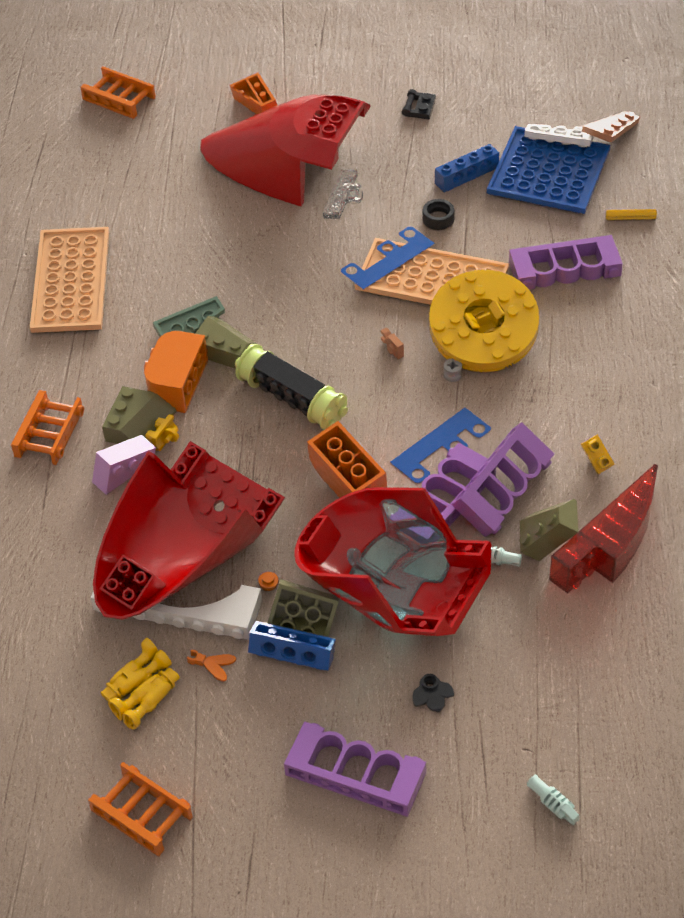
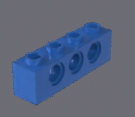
(466, 168)
(291, 645)

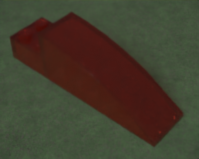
(608, 539)

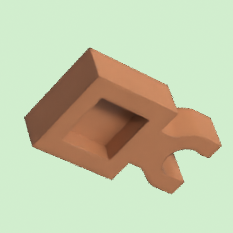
(394, 345)

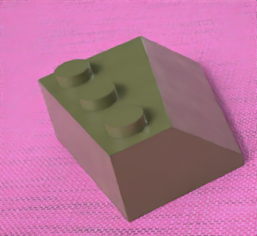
(223, 341)
(134, 414)
(548, 529)
(303, 608)

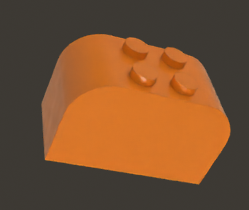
(176, 367)
(344, 461)

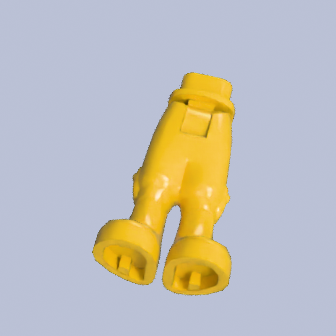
(133, 674)
(146, 695)

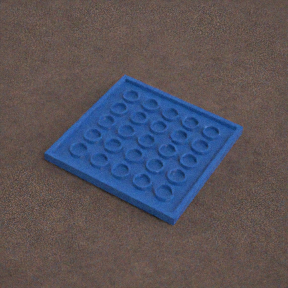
(548, 172)

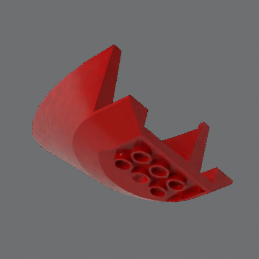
(273, 146)
(171, 533)

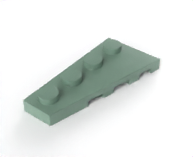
(191, 318)

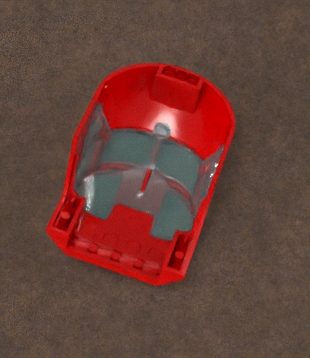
(394, 560)

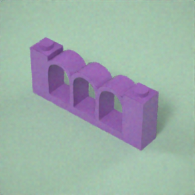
(602, 247)
(458, 460)
(480, 511)
(313, 739)

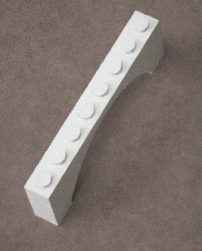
(229, 616)

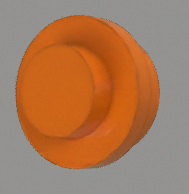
(268, 581)

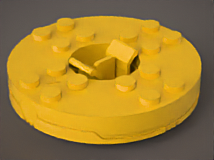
(484, 320)

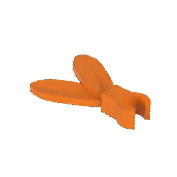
(212, 663)

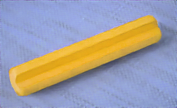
(631, 214)

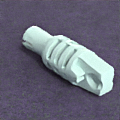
(501, 556)
(554, 800)

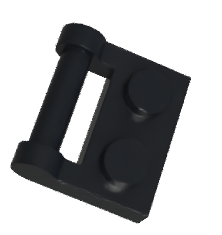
(424, 105)

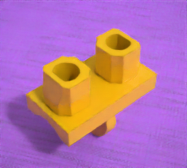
(165, 432)
(597, 454)

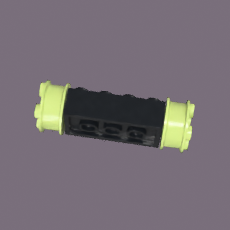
(292, 385)

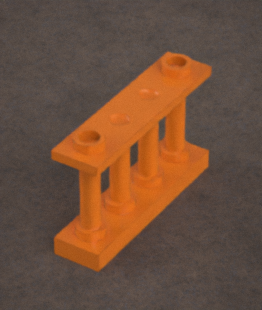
(117, 103)
(35, 416)
(136, 829)

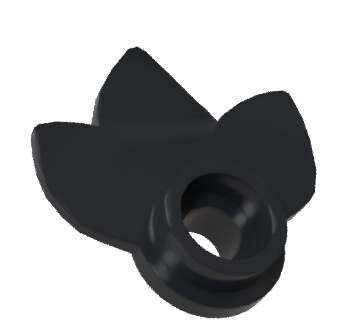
(434, 695)

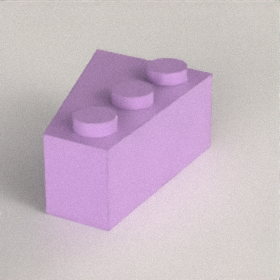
(119, 463)

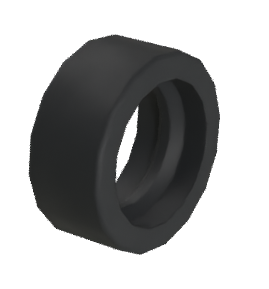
(438, 223)

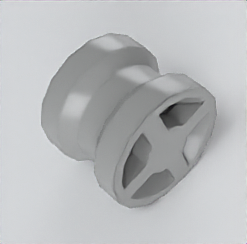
(452, 370)

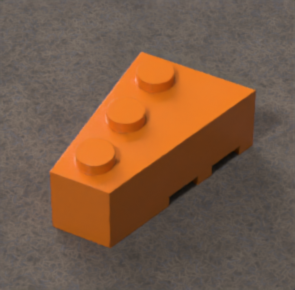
(253, 93)

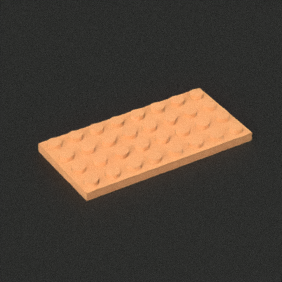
(423, 274)
(70, 280)

